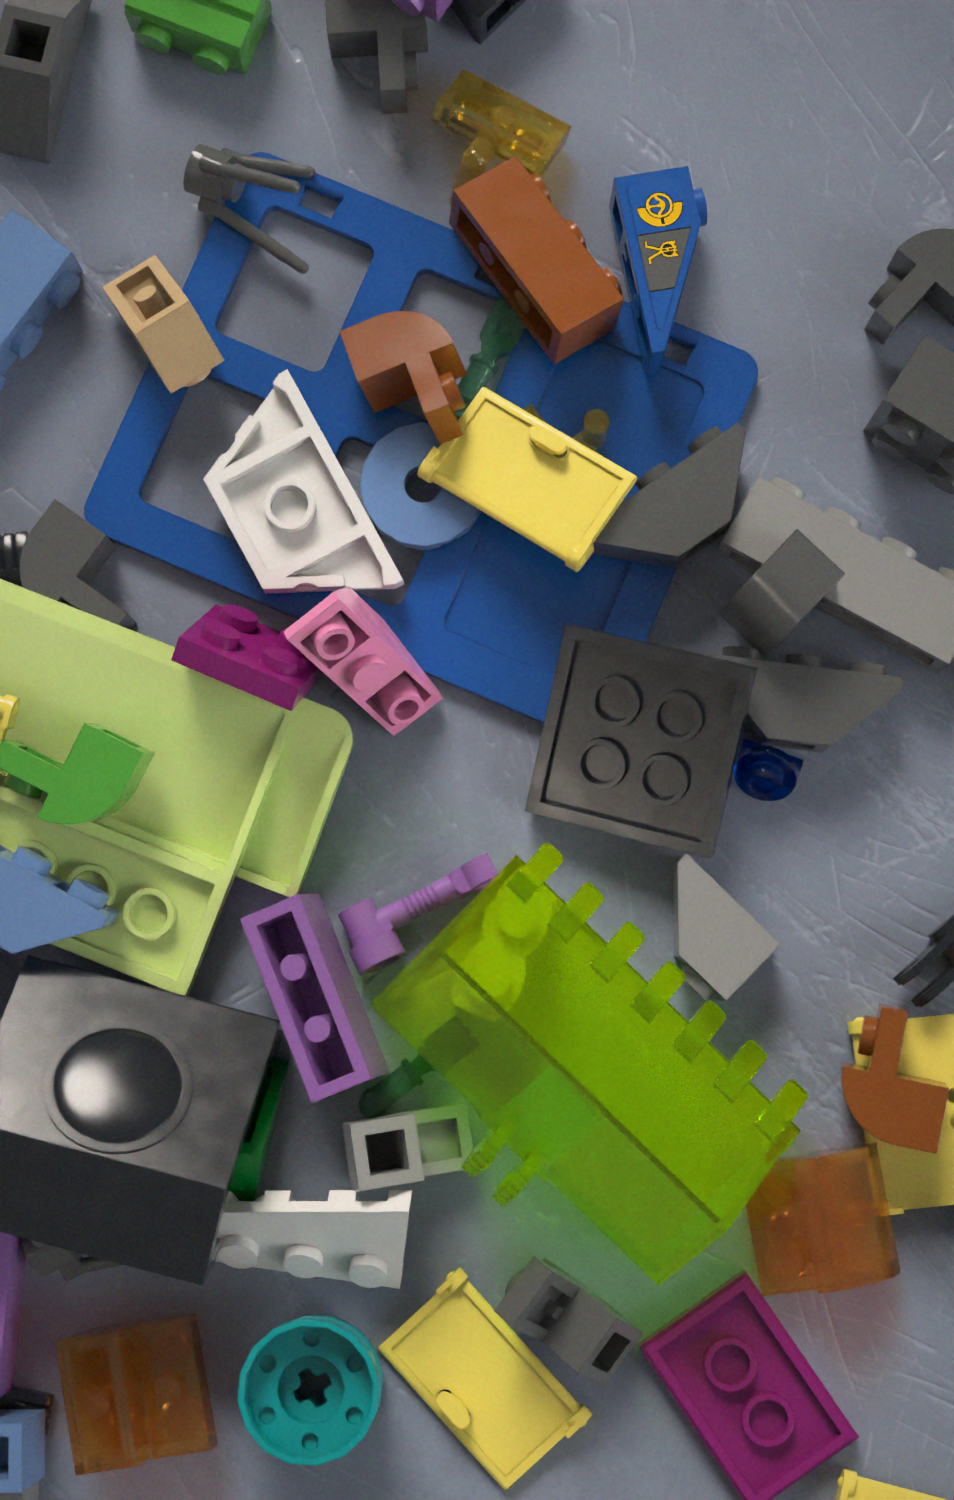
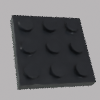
(640, 740)

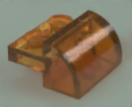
(823, 1222)
(135, 1393)

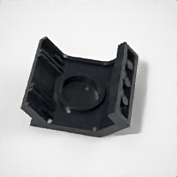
(124, 1116)

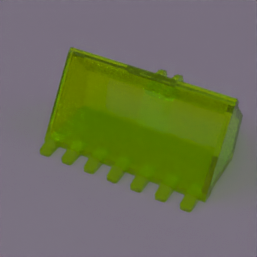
(591, 1068)

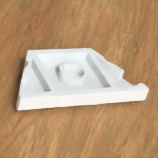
(296, 504)

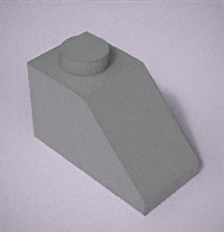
(714, 934)

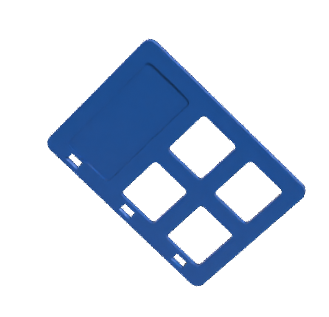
(492, 602)

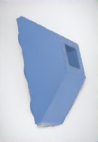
(41, 906)

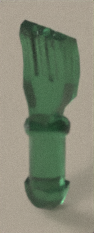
(497, 340)
(394, 1086)

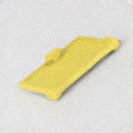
(522, 484)
(914, 1176)
(491, 1374)

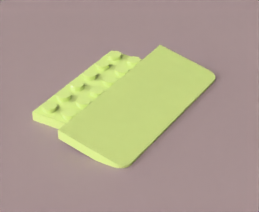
(224, 797)

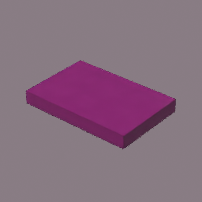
(748, 1390)

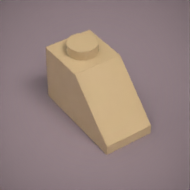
(164, 324)

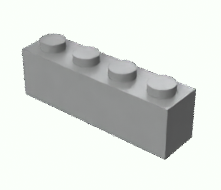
(883, 584)

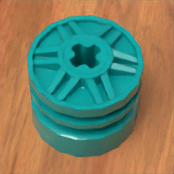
(300, 1427)

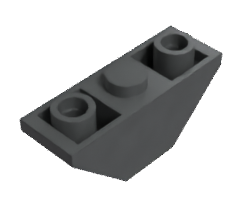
(35, 71)
(678, 506)
(807, 704)

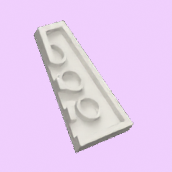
(318, 1238)

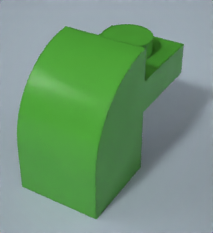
(90, 784)

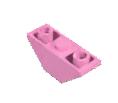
(364, 659)

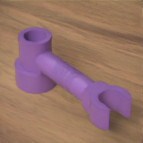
(374, 930)

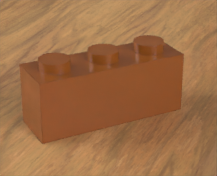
(536, 259)

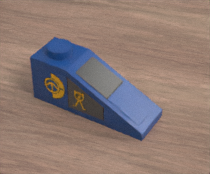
(656, 235)

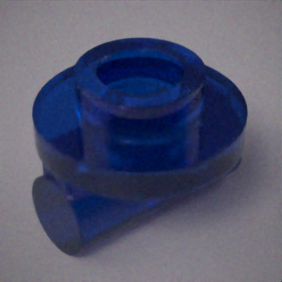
(765, 771)

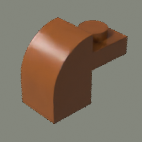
(405, 358)
(887, 1103)

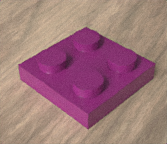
(247, 655)

